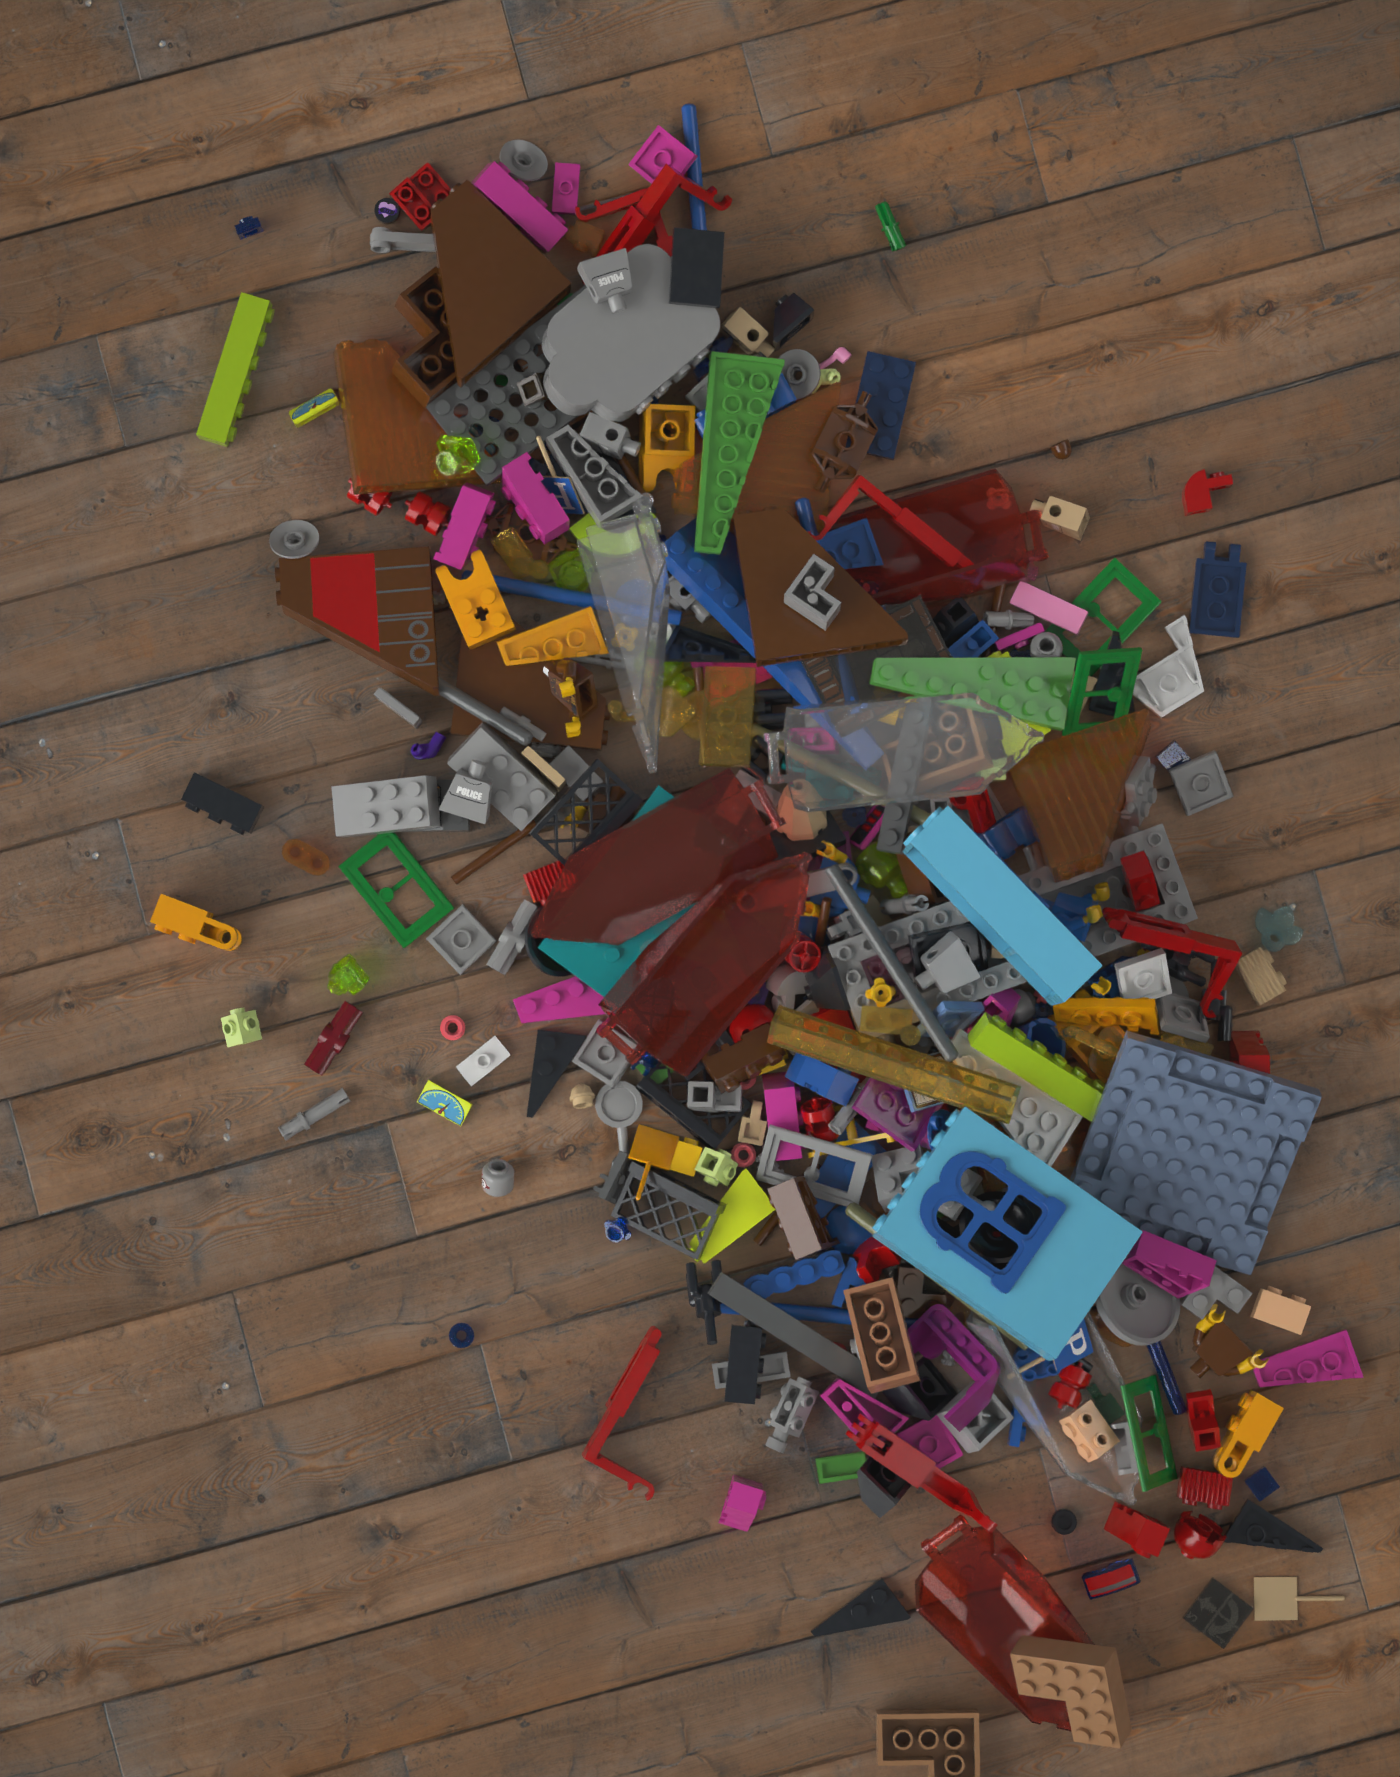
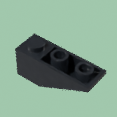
(955, 620)

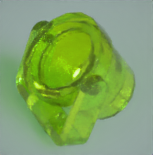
(458, 457)
(572, 573)
(347, 976)

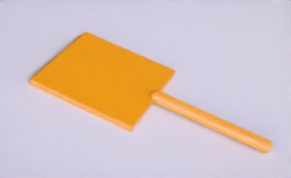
(654, 1149)

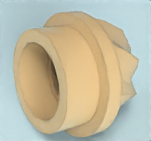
(582, 1096)

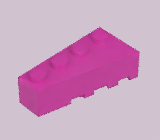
(519, 206)
(559, 1001)

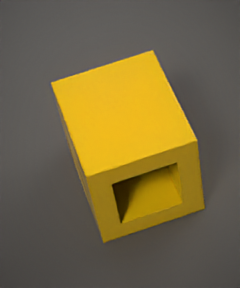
(686, 1156)

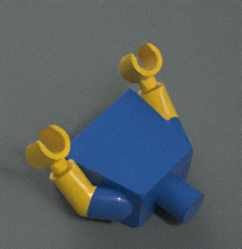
(837, 906)

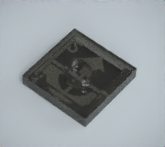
(1218, 1613)

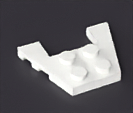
(1174, 678)

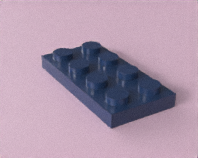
(889, 384)

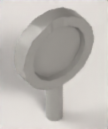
(619, 1109)

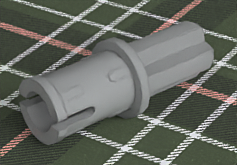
(1008, 619)

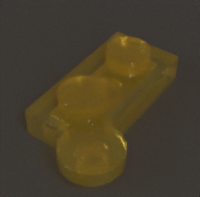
(518, 556)
(890, 1022)

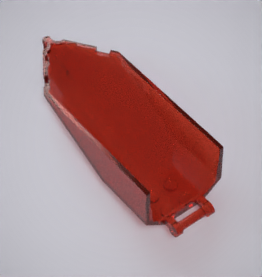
(972, 515)
(659, 863)
(708, 965)
(984, 1599)

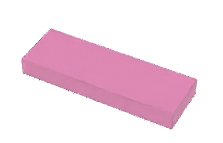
(1049, 607)

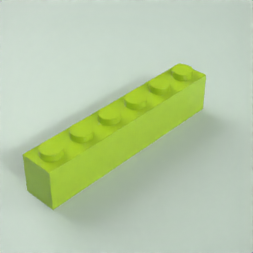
(234, 369)
(1036, 1065)

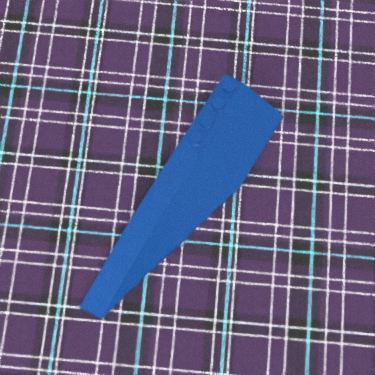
(719, 588)

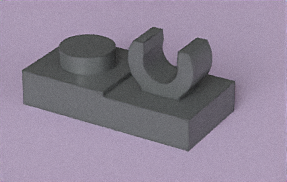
(616, 1179)

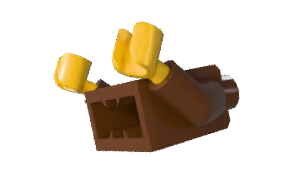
(573, 688)

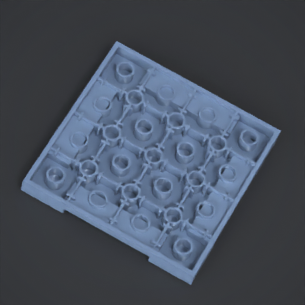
(1194, 1147)

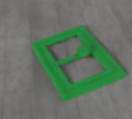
(1084, 601)
(1120, 695)
(377, 902)
(1160, 1430)

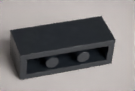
(222, 804)
(744, 1364)

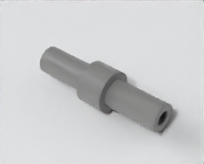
(525, 723)

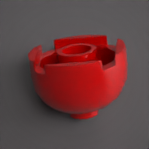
(750, 1018)
(1198, 1537)

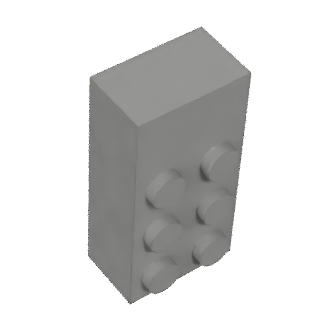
(517, 786)
(386, 806)

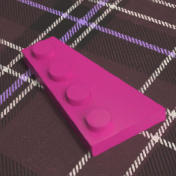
(1314, 1361)

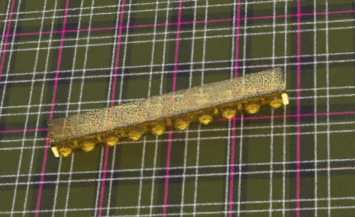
(893, 1064)

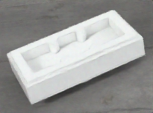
(483, 1061)

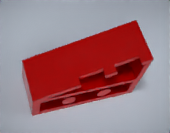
(1247, 1051)
(1139, 1530)

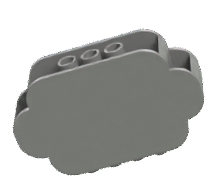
(627, 356)

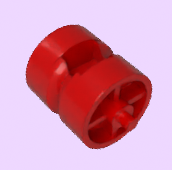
(372, 502)
(426, 512)
(804, 955)
(817, 1115)
(1067, 1390)

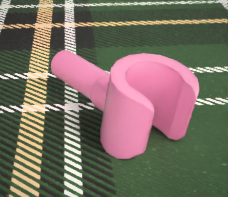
(840, 354)

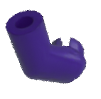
(430, 749)

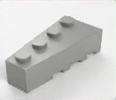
(596, 483)

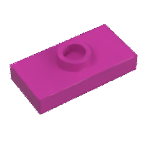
(565, 188)
(1019, 638)

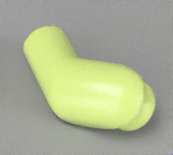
(828, 377)

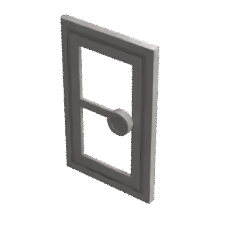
(768, 1175)

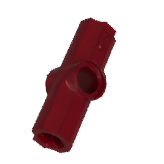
(333, 1038)

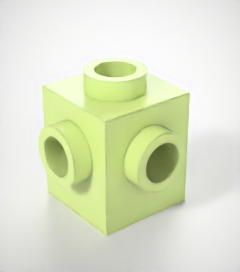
(241, 1027)
(716, 1167)

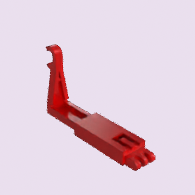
(624, 203)
(639, 220)
(900, 516)
(1179, 938)
(618, 1405)
(917, 1469)

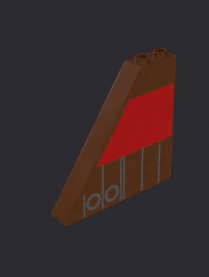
(369, 604)

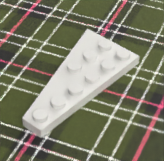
(1038, 1120)

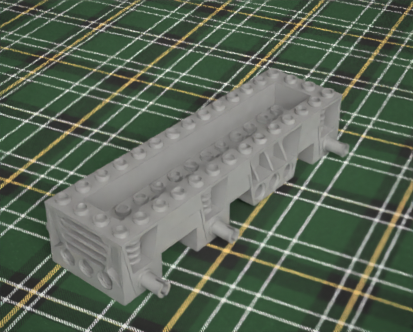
(1174, 906)

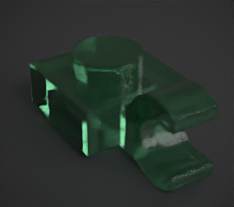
(1105, 1404)

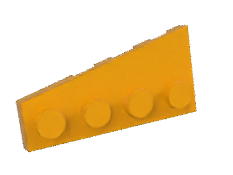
(563, 637)
(1110, 1011)

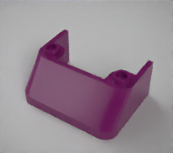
(942, 1331)

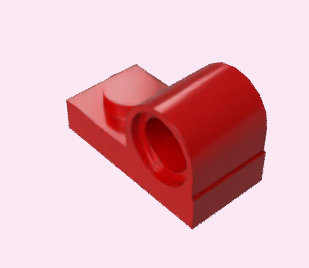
(979, 810)

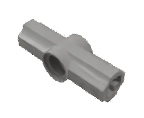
(512, 939)

